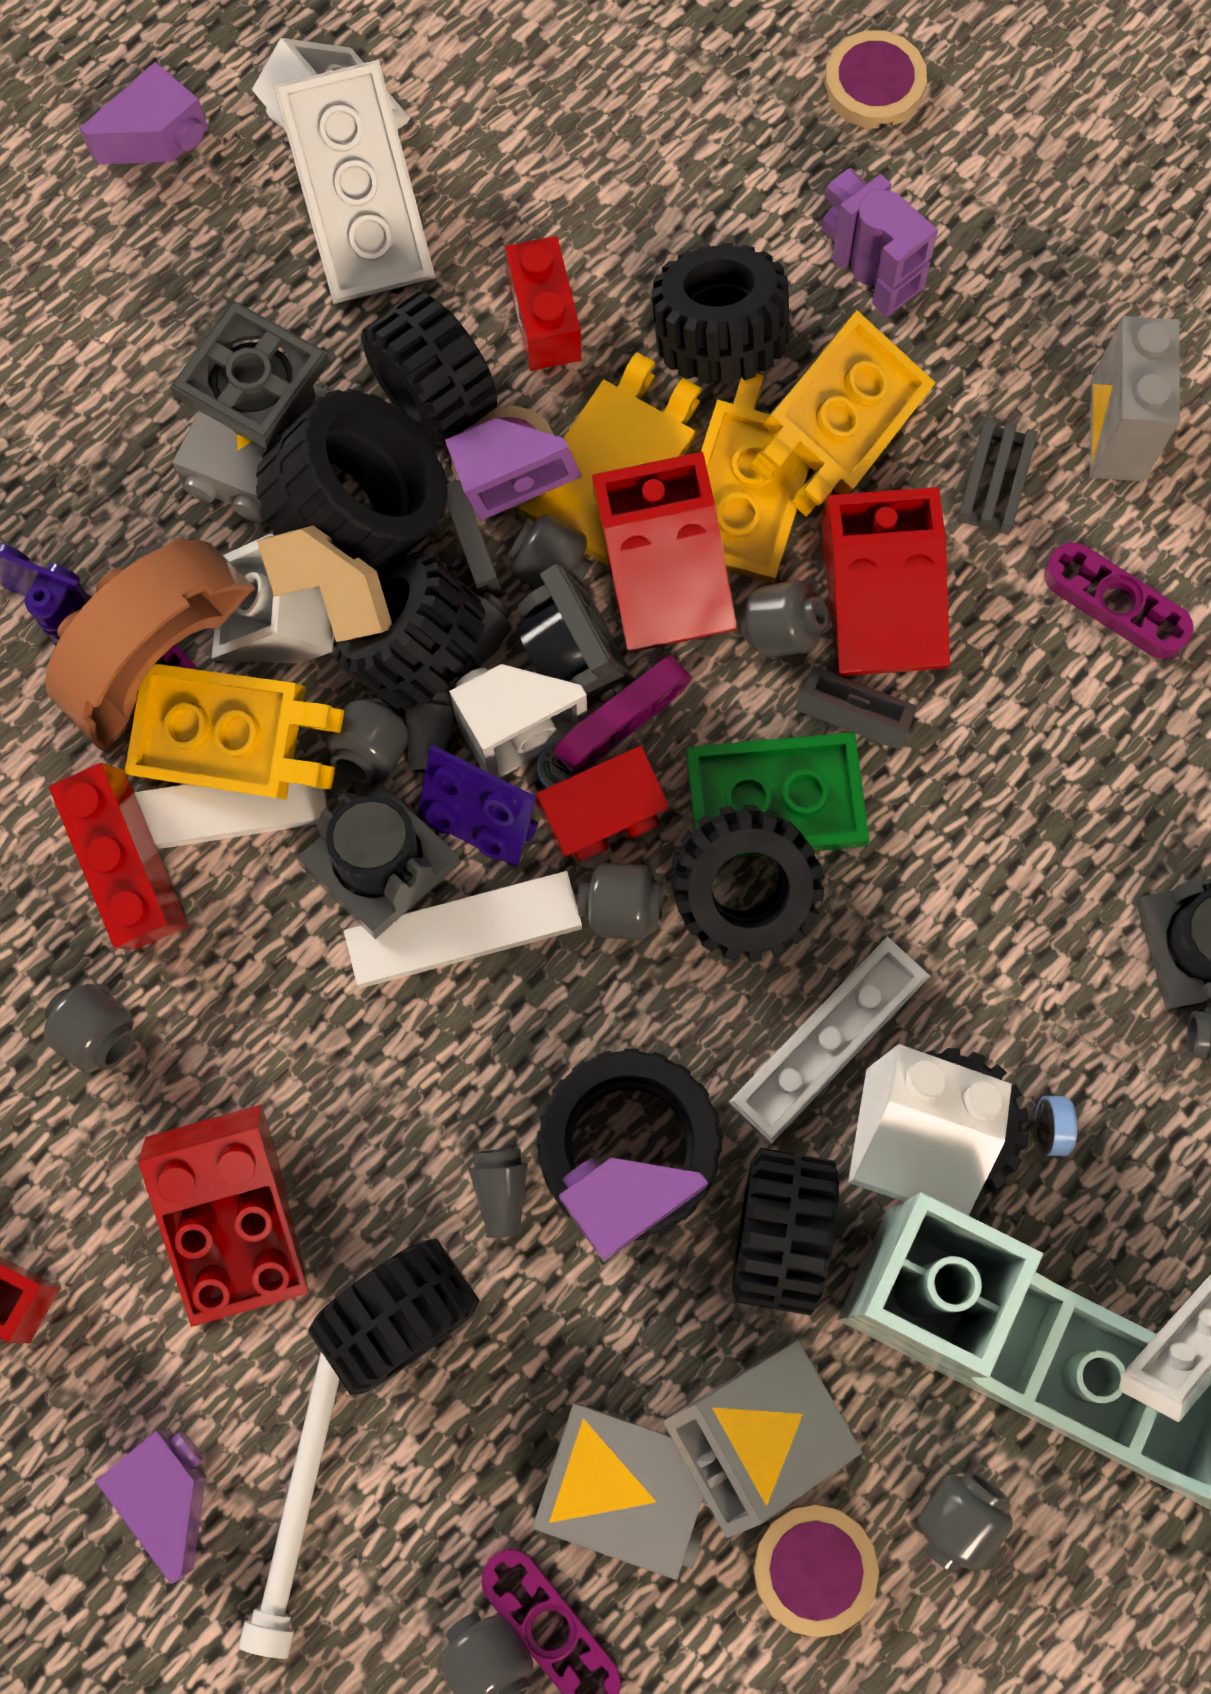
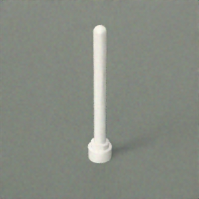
(269, 1628)

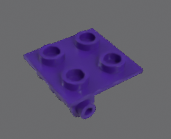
(48, 592)
(476, 807)

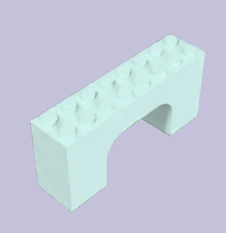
(987, 1319)

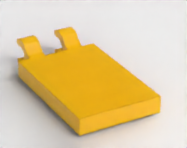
(843, 411)
(615, 434)
(750, 511)
(225, 732)

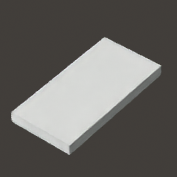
(355, 181)

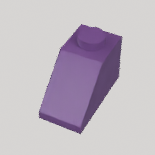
(146, 122)
(509, 464)
(624, 1199)
(160, 1498)

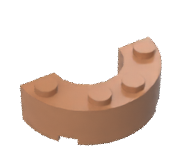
(133, 624)

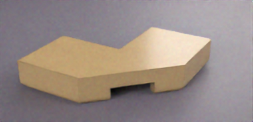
(347, 585)

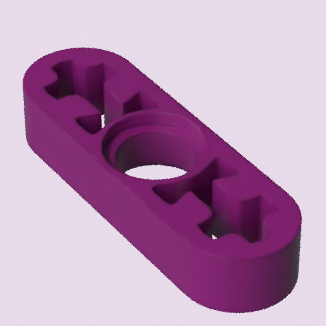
(1116, 578)
(622, 715)
(505, 1603)

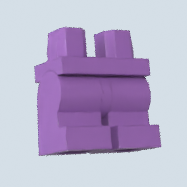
(879, 238)

